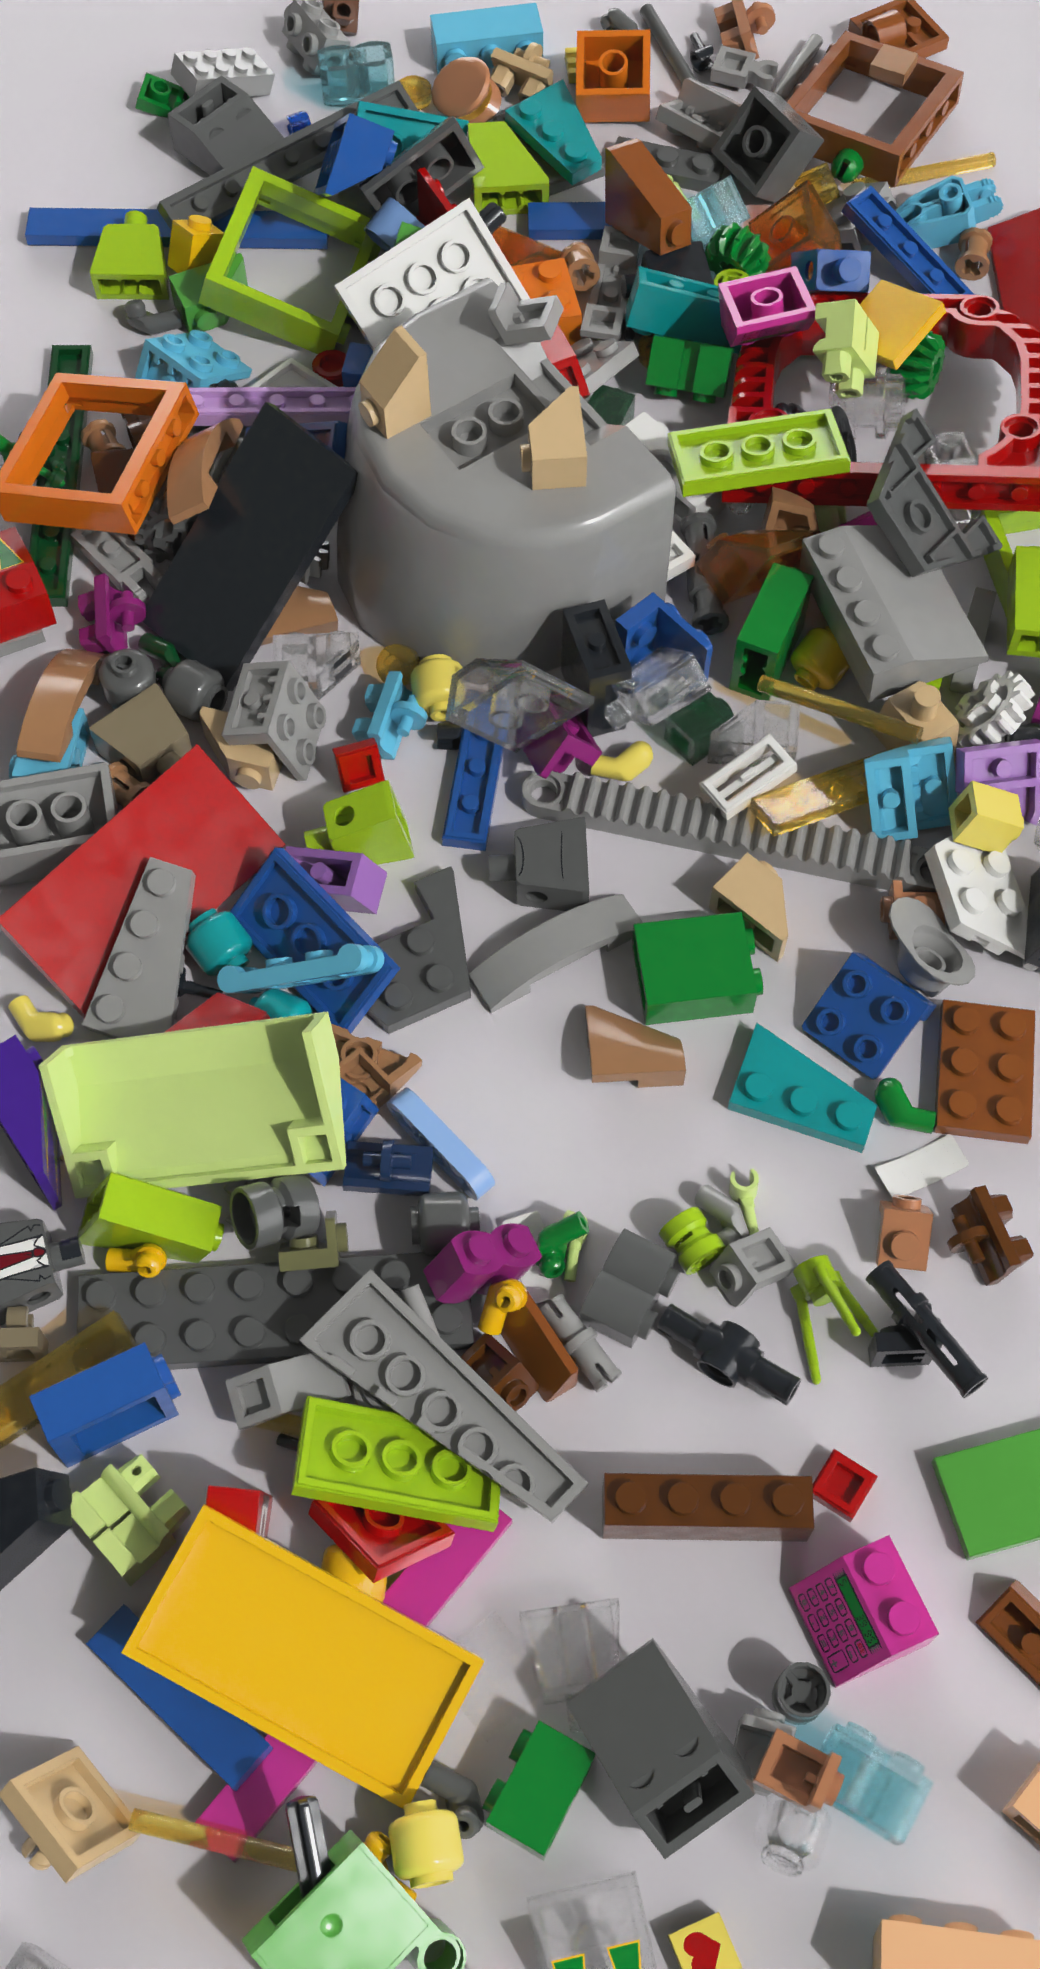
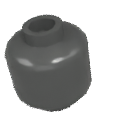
(125, 675)
(192, 686)
(440, 1219)

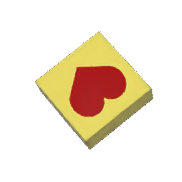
(704, 1945)

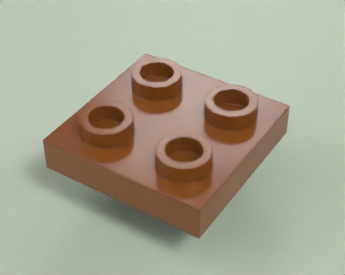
(903, 26)

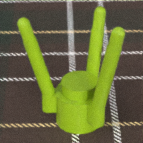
(824, 1285)

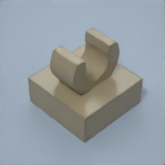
(20, 1338)

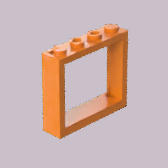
(143, 476)

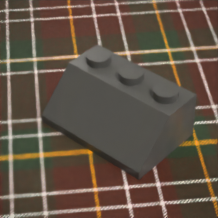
(441, 151)

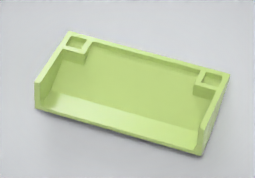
(200, 1104)

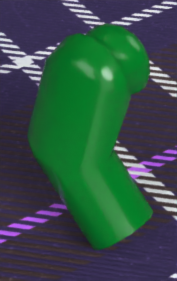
(898, 1109)
(553, 1243)

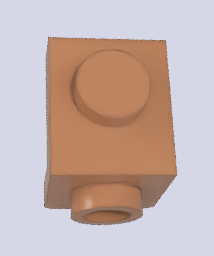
(904, 1233)
(799, 1772)

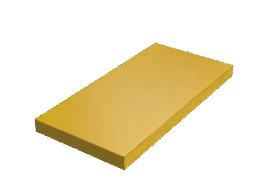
(304, 1656)

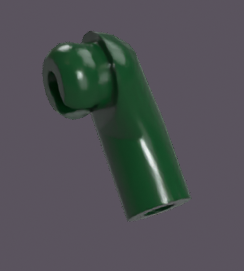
(161, 650)

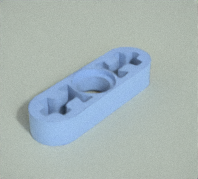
(449, 1150)

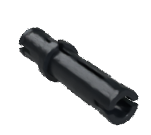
(887, 1283)

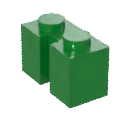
(689, 367)
(539, 1789)

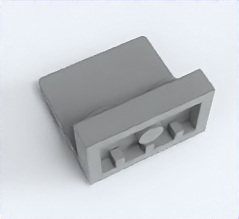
(278, 710)

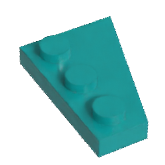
(406, 123)
(556, 132)
(799, 1095)

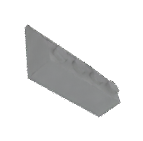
(882, 617)

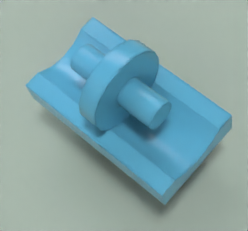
(393, 716)

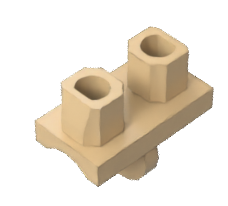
(522, 68)

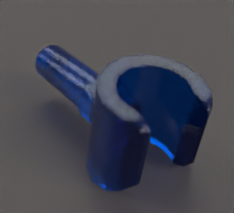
(297, 121)

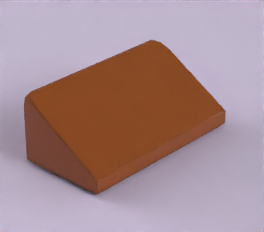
(540, 1350)
(1015, 1627)

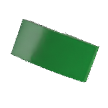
(159, 96)

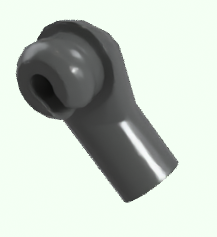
(617, 20)
(149, 322)
(460, 1797)

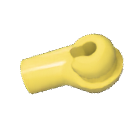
(626, 765)
(40, 1025)

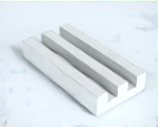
(763, 785)

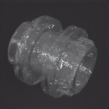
(880, 405)

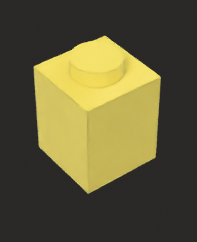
(986, 817)

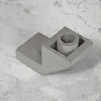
(283, 1389)

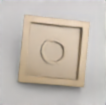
(68, 1815)

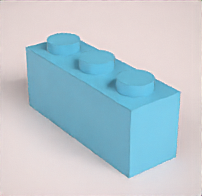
(481, 30)

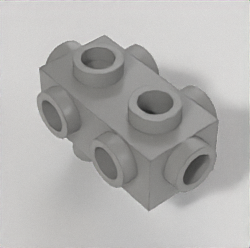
(310, 30)

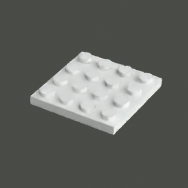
(424, 271)

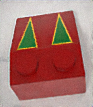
(23, 596)

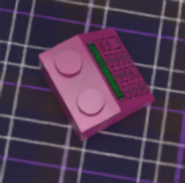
(765, 306)
(863, 1611)

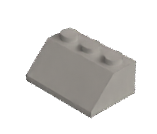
(50, 817)

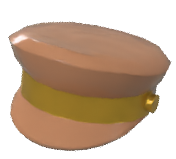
(466, 91)

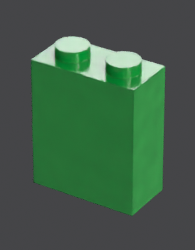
(771, 629)
(695, 968)

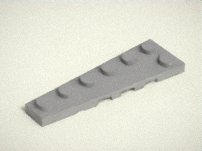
(414, 1372)

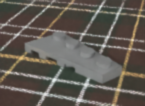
(146, 962)

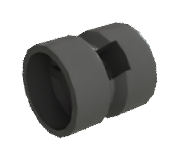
(273, 1211)

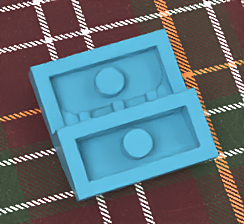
(911, 788)

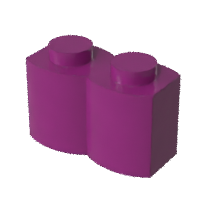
(480, 1259)

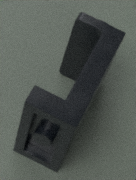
(593, 660)

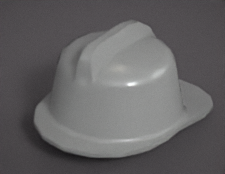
(927, 950)

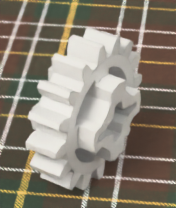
(993, 710)

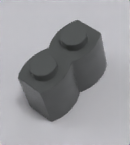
(628, 1289)

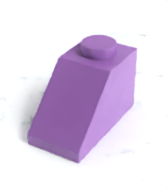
(346, 876)

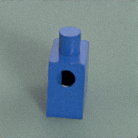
(834, 270)

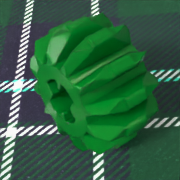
(737, 249)
(923, 367)

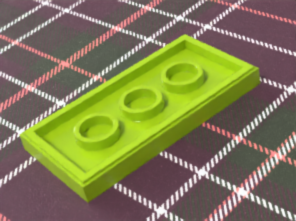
(758, 452)
(387, 1466)

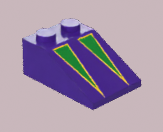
(28, 1117)

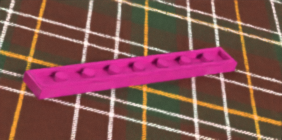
(417, 1593)

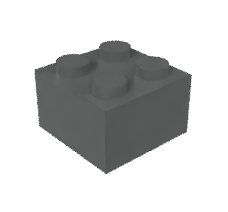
(767, 145)

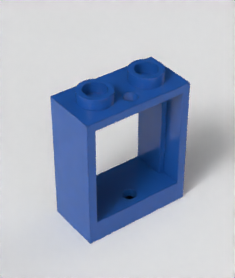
(106, 1404)

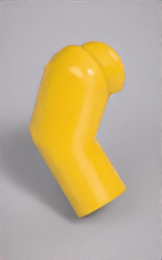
(145, 1260)

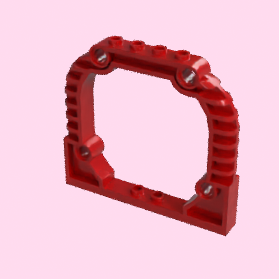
(971, 327)

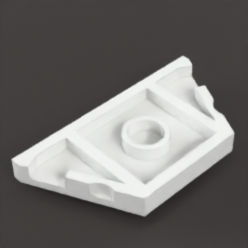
(980, 896)

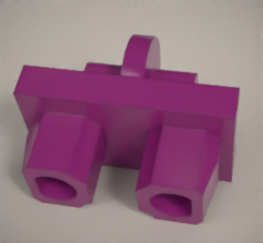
(113, 614)

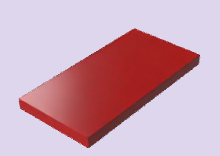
(183, 818)

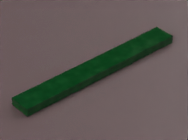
(52, 545)

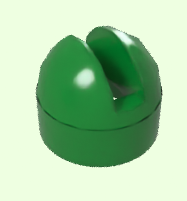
(854, 168)

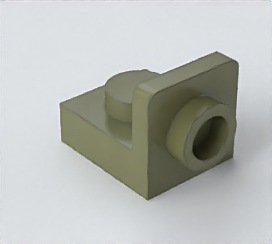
(312, 1253)

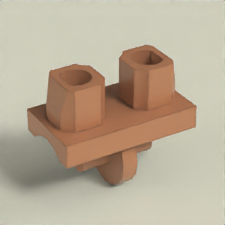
(739, 24)

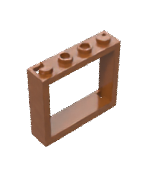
(881, 160)

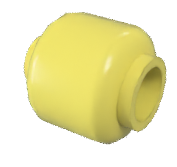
(432, 684)
(426, 1845)

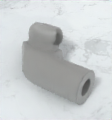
(726, 1211)

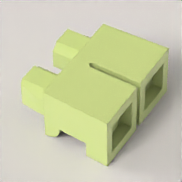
(848, 346)
(122, 1523)

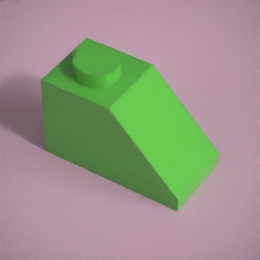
(186, 293)

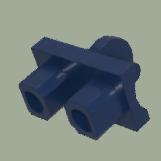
(388, 1168)

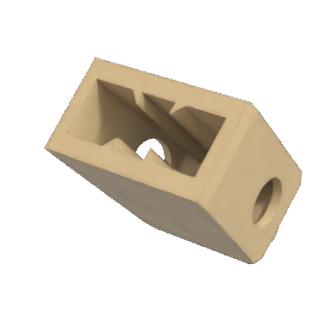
(923, 707)

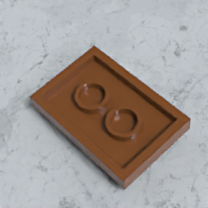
(985, 1072)

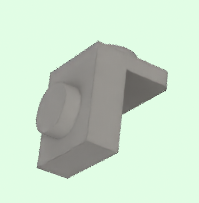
(524, 319)

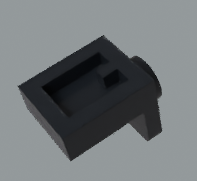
(898, 1347)

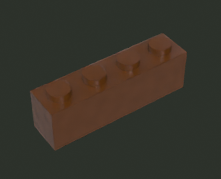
(707, 1507)

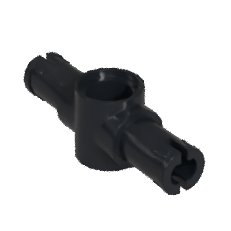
(729, 1354)

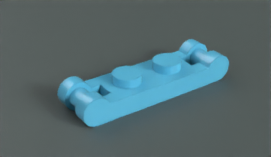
(317, 968)

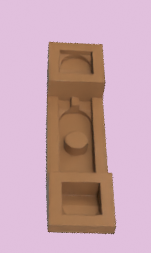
(188, 481)
(55, 702)

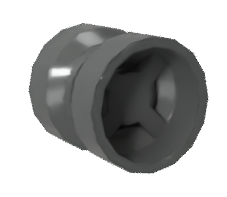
(809, 1688)

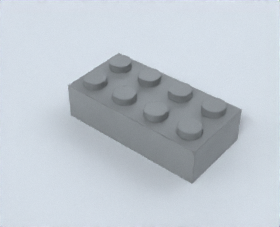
(240, 66)

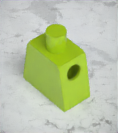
(130, 261)
(365, 823)

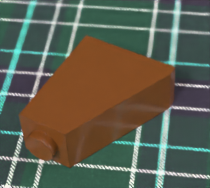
(644, 199)

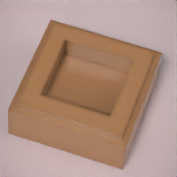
(893, 64)

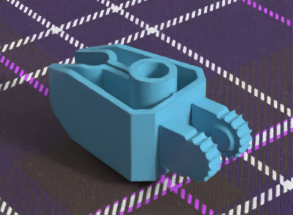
(950, 208)

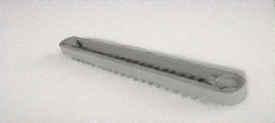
(702, 828)

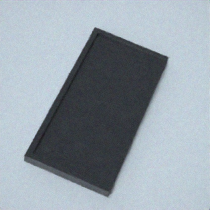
(251, 544)

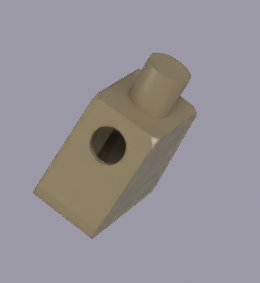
(142, 735)

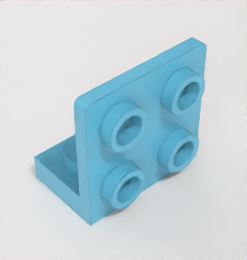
(189, 359)

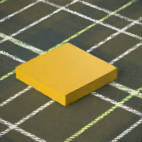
(901, 319)

